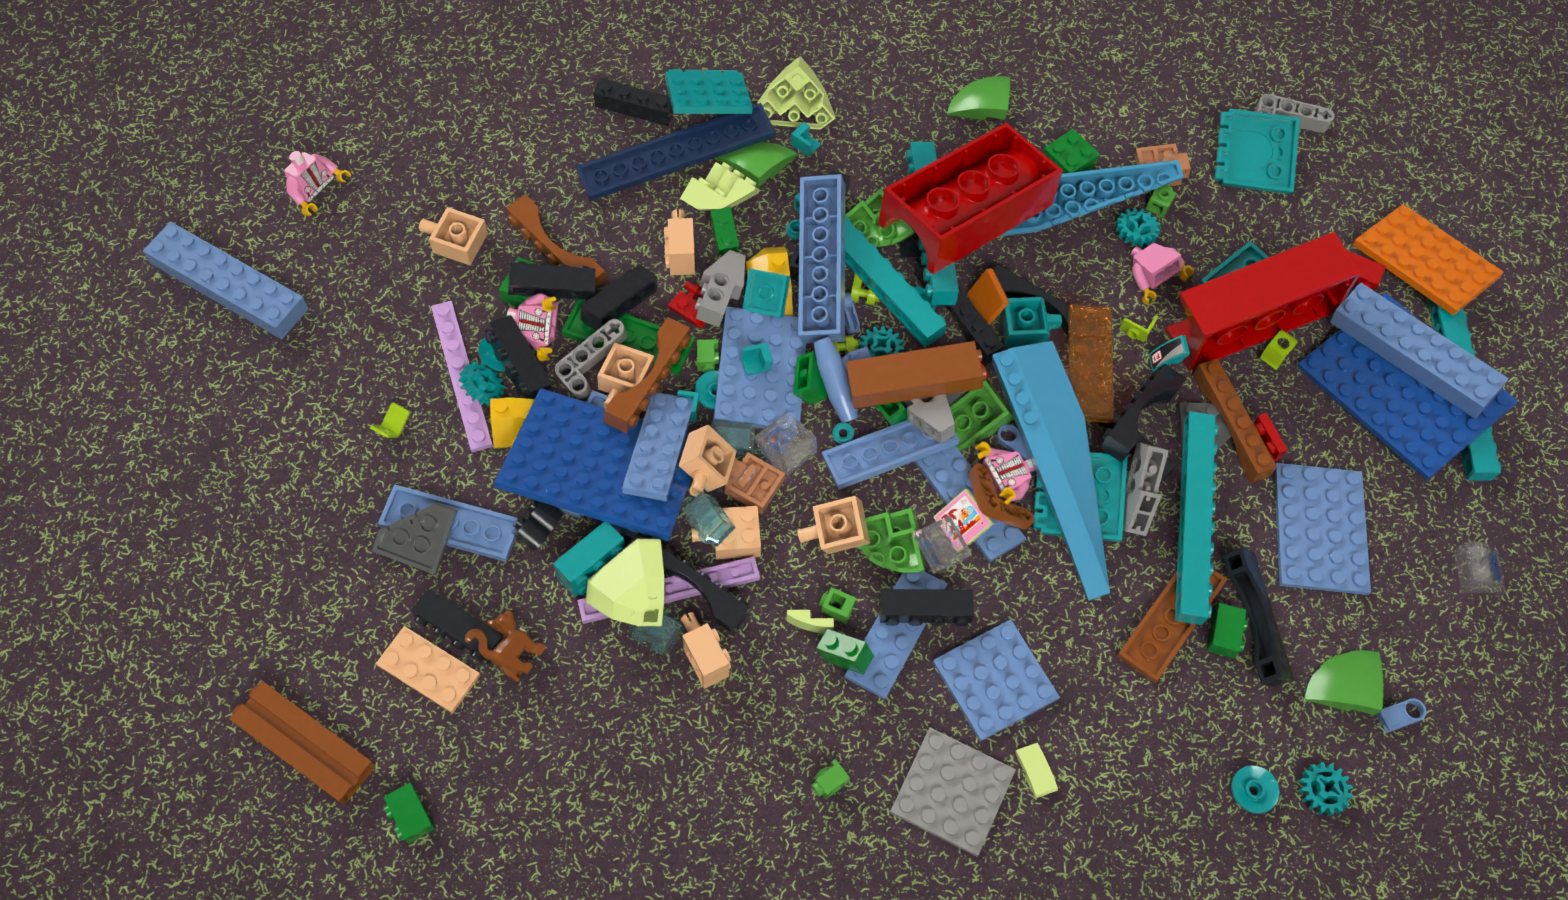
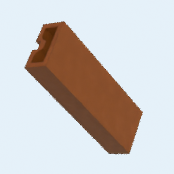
(915, 374)
(302, 742)

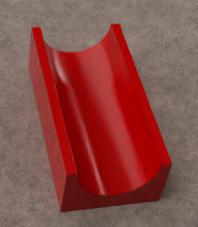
(972, 195)
(1264, 299)

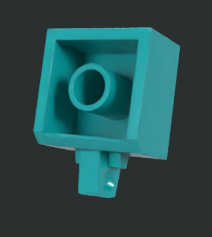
(1027, 322)

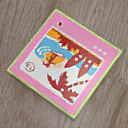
(966, 516)

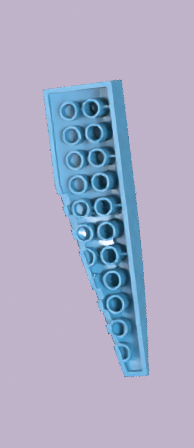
(1095, 189)
(1059, 451)

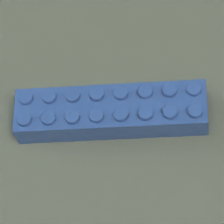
(822, 259)
(226, 280)
(1418, 350)

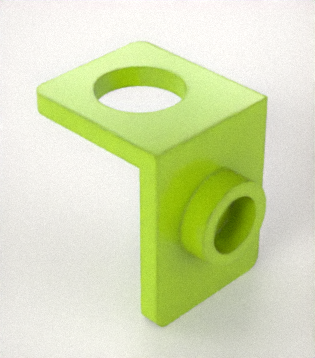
(1136, 331)
(1274, 353)
(393, 422)

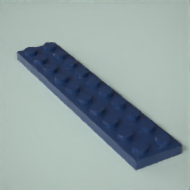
(674, 152)

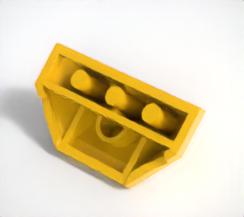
(776, 261)

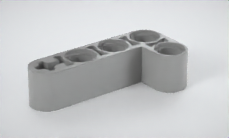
(1311, 116)
(594, 356)

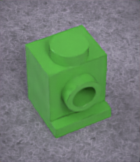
(1162, 197)
(707, 355)
(838, 597)
(830, 780)

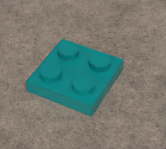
(766, 292)

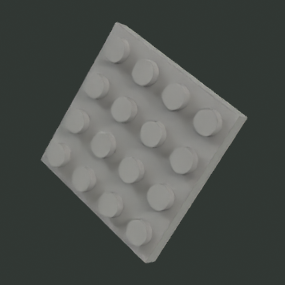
(953, 791)

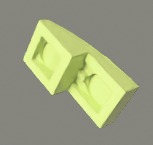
(802, 619)
(1037, 770)

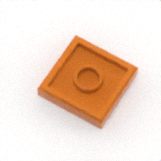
(988, 296)

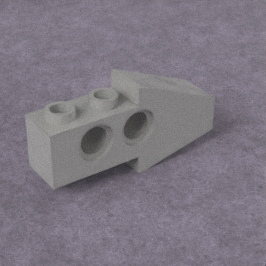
(719, 284)
(932, 417)
(1143, 487)

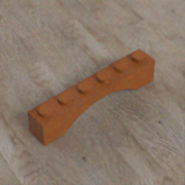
(526, 217)
(626, 406)
(1249, 445)

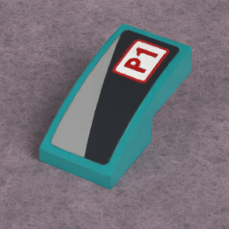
(1170, 352)

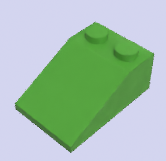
(979, 415)

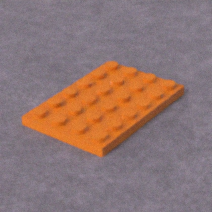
(1428, 259)

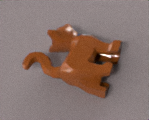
(507, 652)

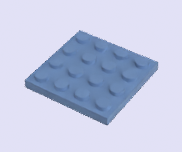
(995, 680)

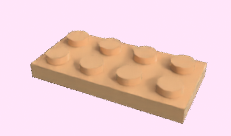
(428, 669)

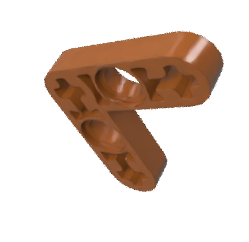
(991, 505)

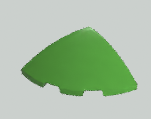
(982, 99)
(759, 160)
(866, 217)
(893, 543)
(1349, 682)

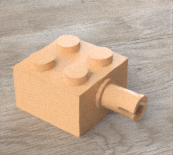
(456, 235)
(679, 244)
(623, 370)
(707, 460)
(838, 525)
(744, 539)
(704, 651)

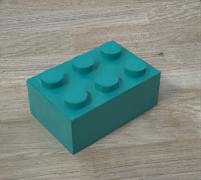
(588, 557)

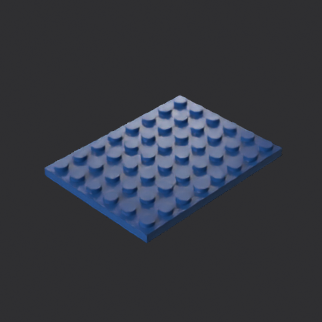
(1395, 406)
(580, 465)

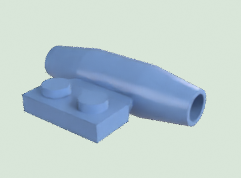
(835, 377)

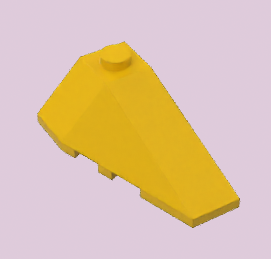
(507, 419)

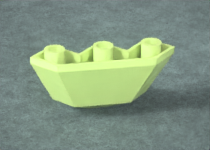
(798, 91)
(719, 189)
(631, 585)

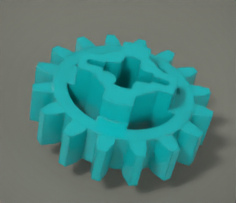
(1137, 227)
(881, 342)
(481, 383)
(1336, 790)

